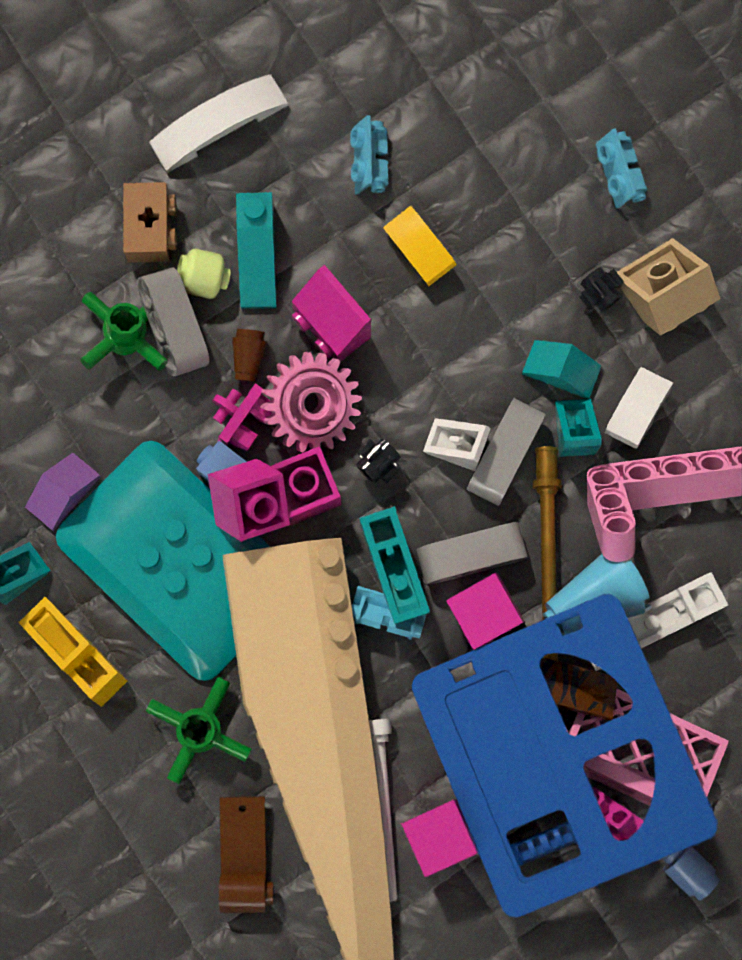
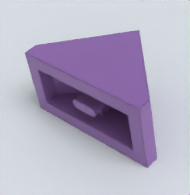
(61, 490)

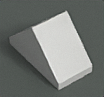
(457, 442)

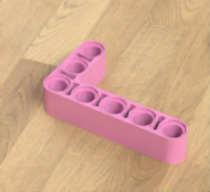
(655, 482)

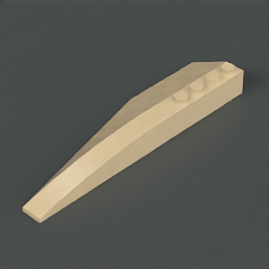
(313, 723)

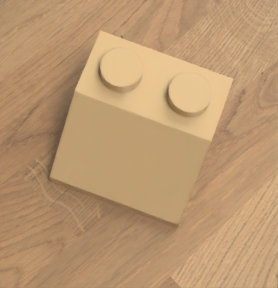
(668, 286)

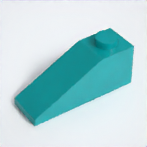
(256, 250)
(393, 565)

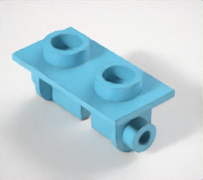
(367, 140)
(615, 154)
(372, 610)

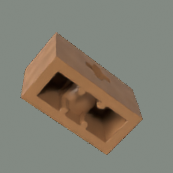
(139, 204)

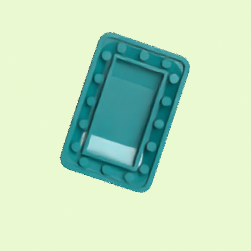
(160, 556)

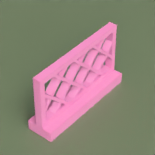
(639, 783)

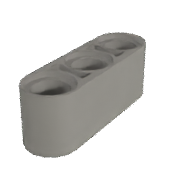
(173, 321)
(506, 451)
(472, 553)

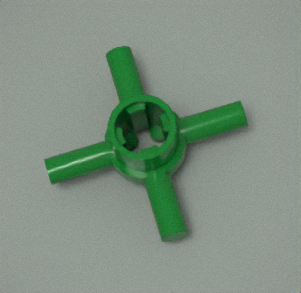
(122, 331)
(213, 738)

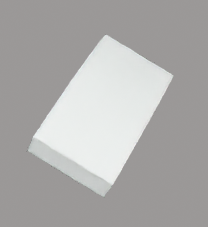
(638, 408)

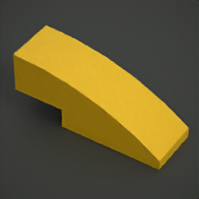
(73, 652)

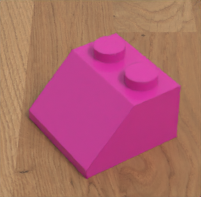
(331, 315)

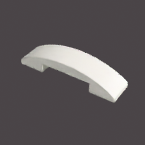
(216, 119)
(677, 610)

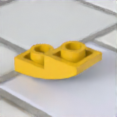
(420, 245)

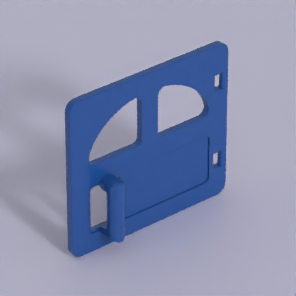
(519, 762)

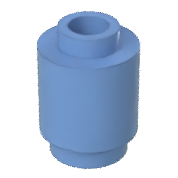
(691, 872)

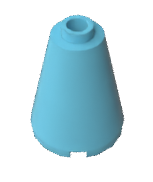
(598, 579)

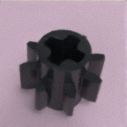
(601, 289)
(378, 461)

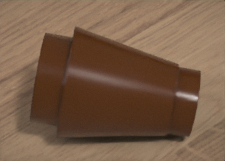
(248, 353)

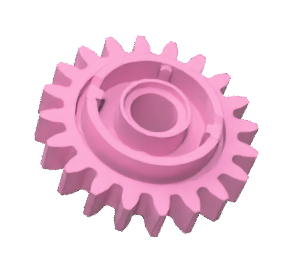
(289, 397)

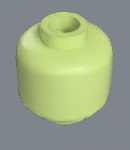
(203, 273)

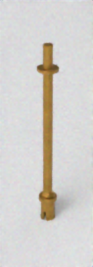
(547, 486)

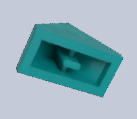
(562, 367)
(577, 428)
(20, 571)

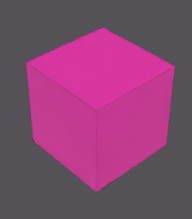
(308, 485)
(249, 499)
(485, 611)
(440, 838)

